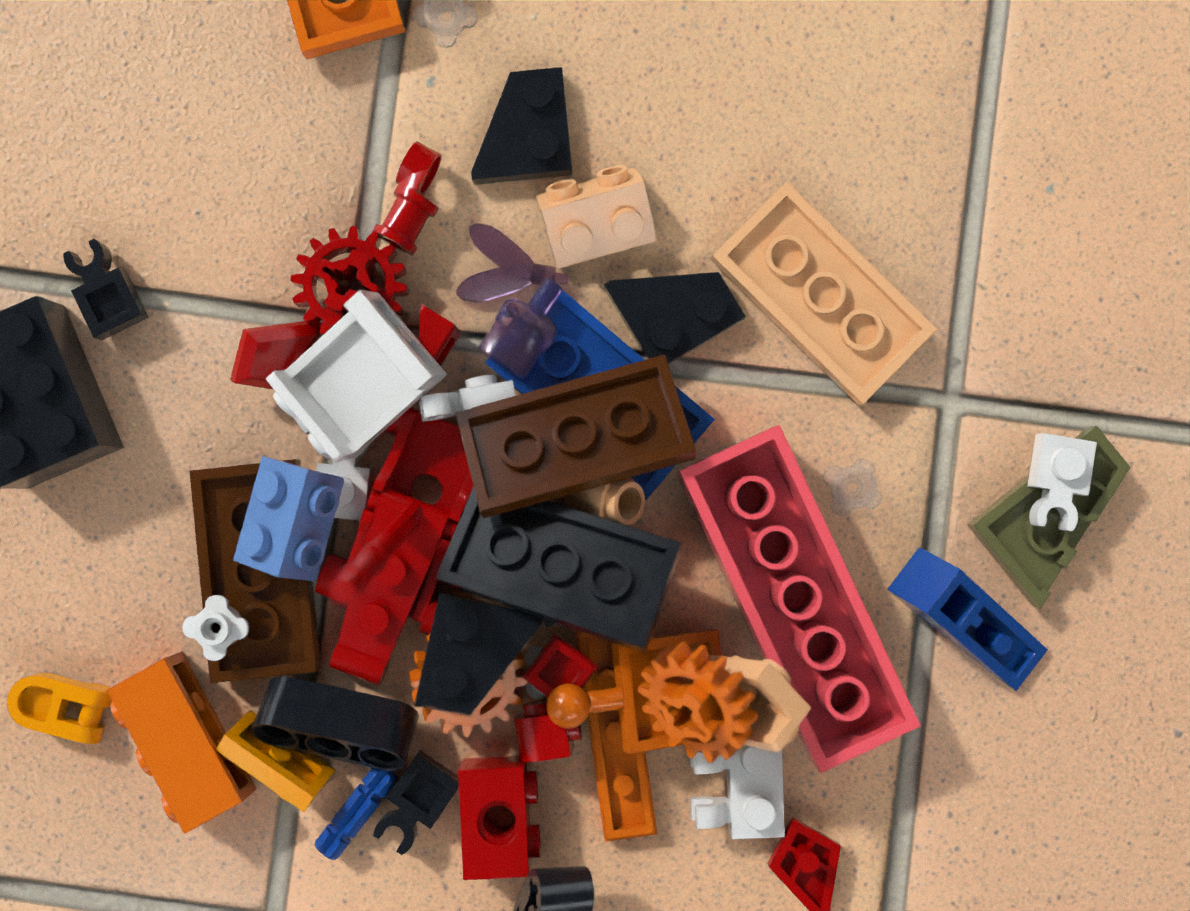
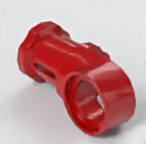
(411, 207)

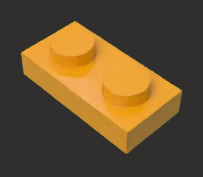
(289, 773)

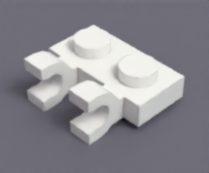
(753, 794)

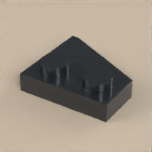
(527, 131)
(674, 311)
(469, 652)

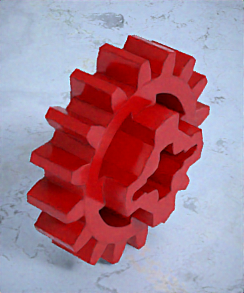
(358, 264)

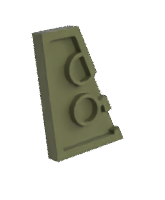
(1037, 554)

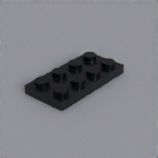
(564, 568)

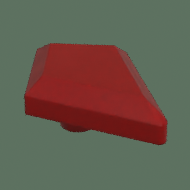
(270, 350)
(807, 864)

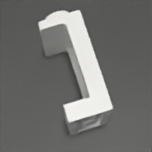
(356, 378)

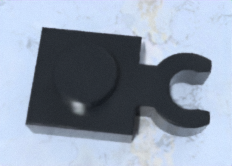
(107, 296)
(420, 796)

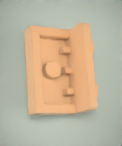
(597, 215)
(775, 701)

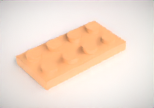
(823, 294)

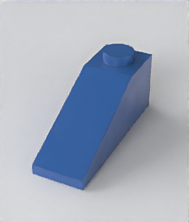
(967, 617)

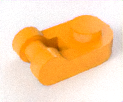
(42, 703)

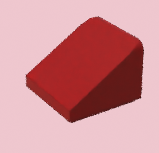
(437, 334)

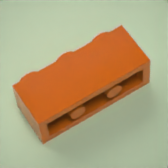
(178, 741)

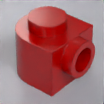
(540, 737)

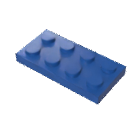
(588, 348)

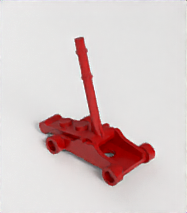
(397, 546)

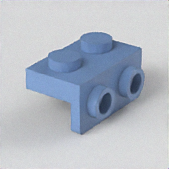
(288, 520)

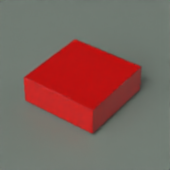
(558, 665)

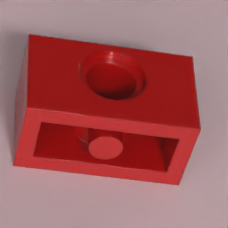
(492, 849)

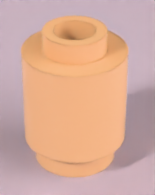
(616, 501)

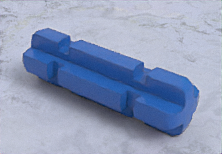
(355, 812)

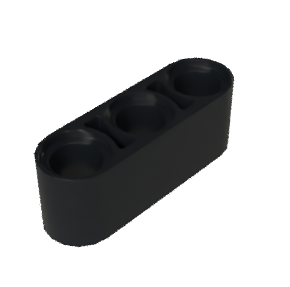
(336, 723)

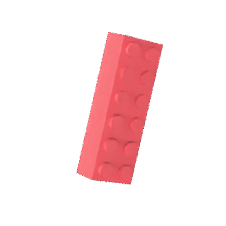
(798, 596)

